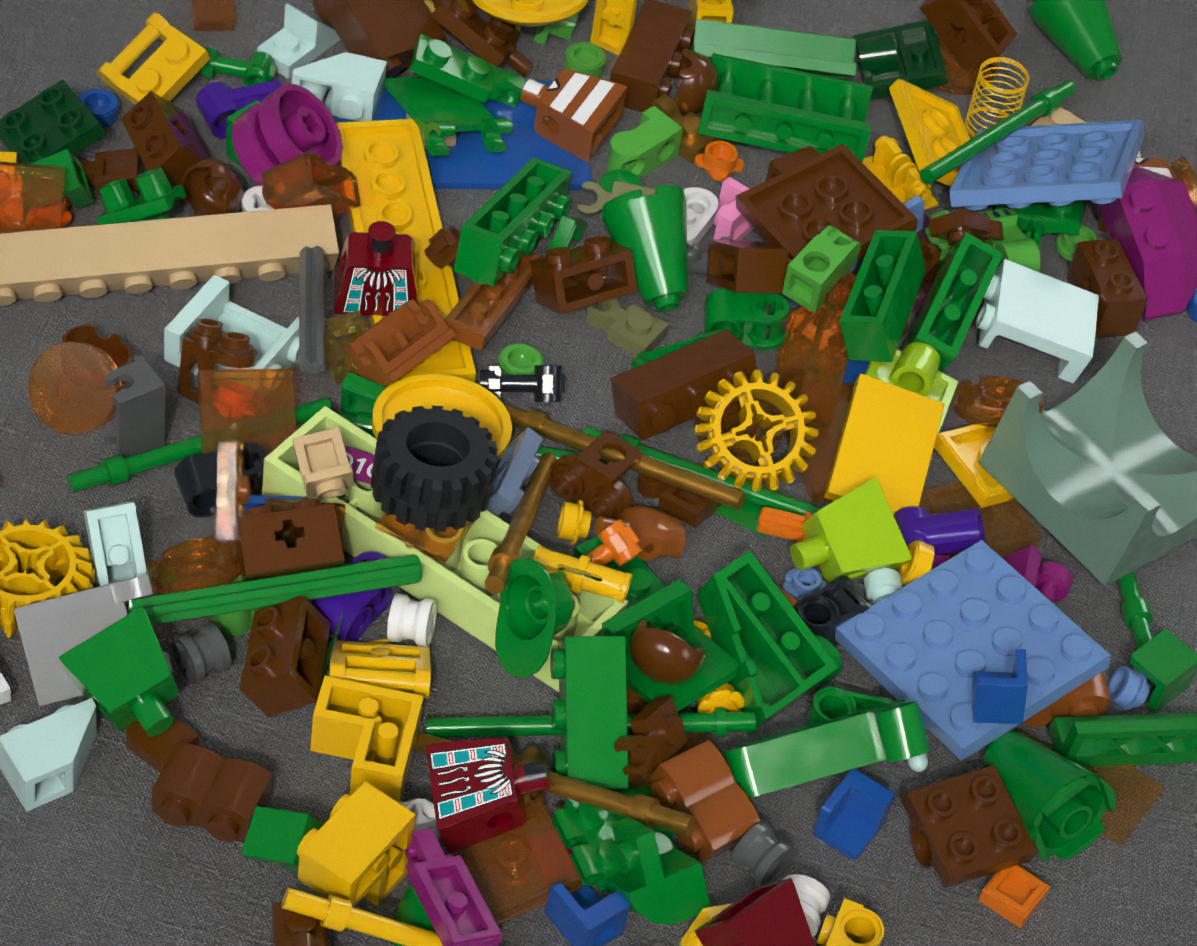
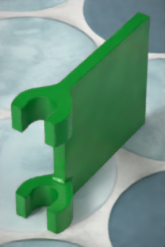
(445, 111)

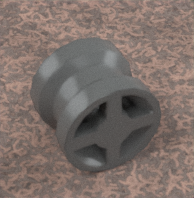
(201, 653)
(763, 854)

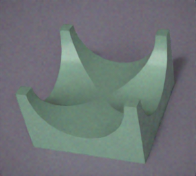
(1098, 469)

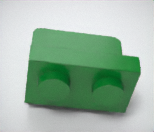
(673, 611)

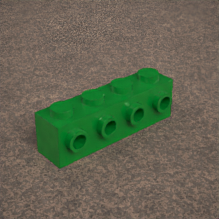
(513, 222)

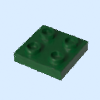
(900, 53)
(49, 125)

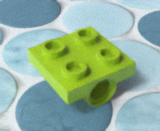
(918, 372)

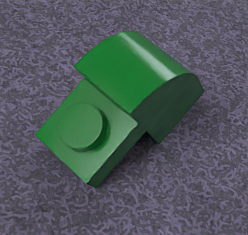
(656, 886)

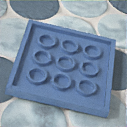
(1051, 166)
(963, 621)

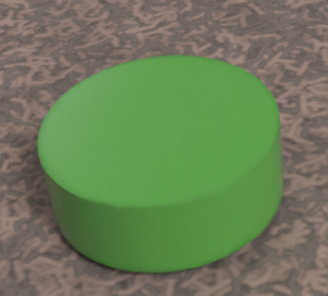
(585, 58)
(519, 359)

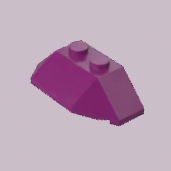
(1159, 238)

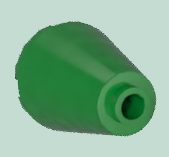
(1082, 33)
(658, 238)
(1052, 794)

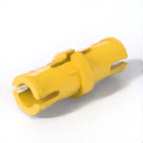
(613, 584)

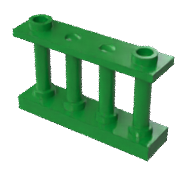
(785, 108)

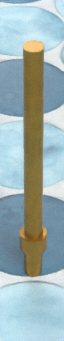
(647, 466)
(508, 551)
(640, 808)

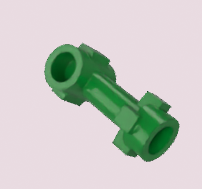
(256, 71)

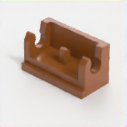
(399, 342)

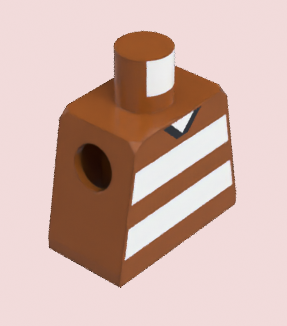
(576, 110)

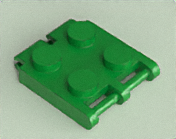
(591, 838)

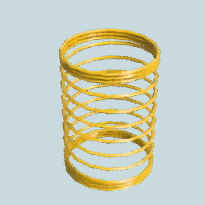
(980, 78)

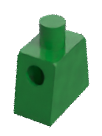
(125, 674)

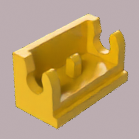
(613, 23)

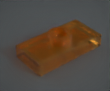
(232, 487)

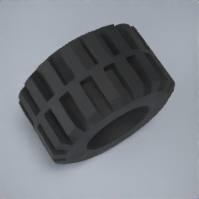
(433, 468)

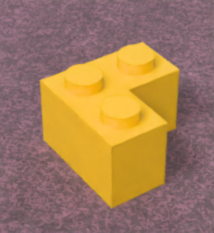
(370, 727)
(358, 848)

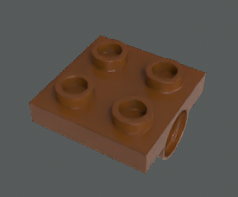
(967, 827)

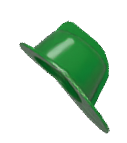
(530, 613)

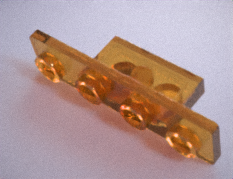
(816, 352)

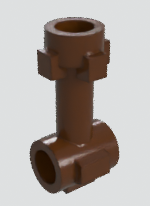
(443, 247)

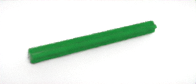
(277, 589)

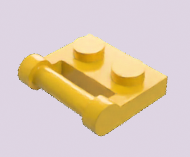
(163, 71)
(383, 665)

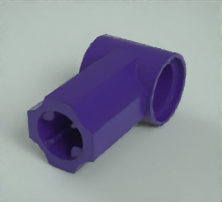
(219, 101)
(945, 531)

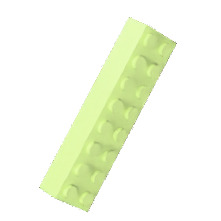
(454, 585)

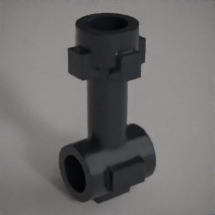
(546, 382)

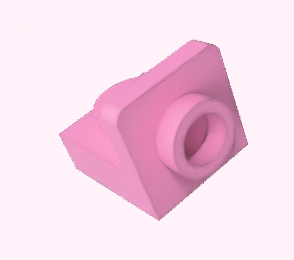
(728, 219)

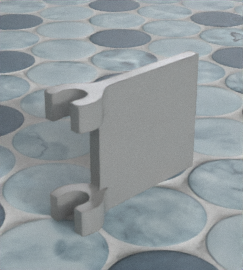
(65, 622)

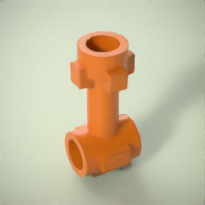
(619, 543)

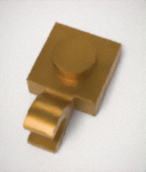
(691, 141)

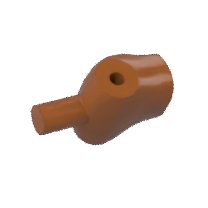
(659, 532)

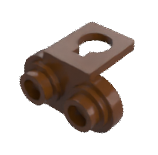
(209, 345)
(594, 482)

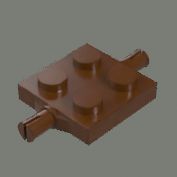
(483, 34)

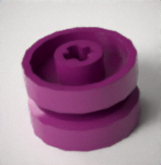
(284, 127)

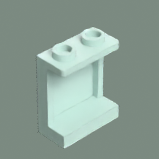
(1040, 315)
(275, 344)

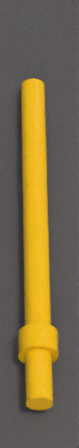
(339, 914)

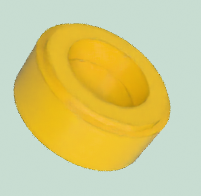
(921, 562)

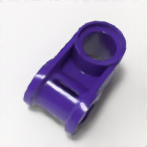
(357, 608)

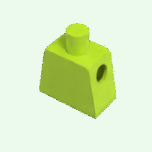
(852, 536)

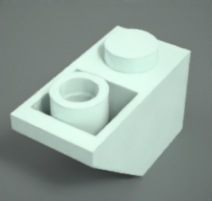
(345, 84)
(48, 754)

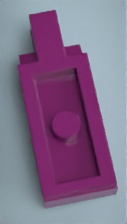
(449, 894)

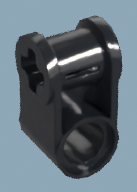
(198, 478)
(831, 607)

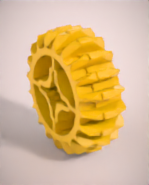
(751, 412)
(32, 561)

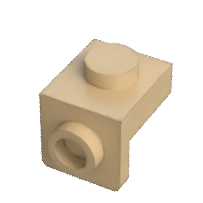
(323, 463)

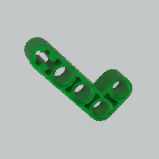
(829, 747)

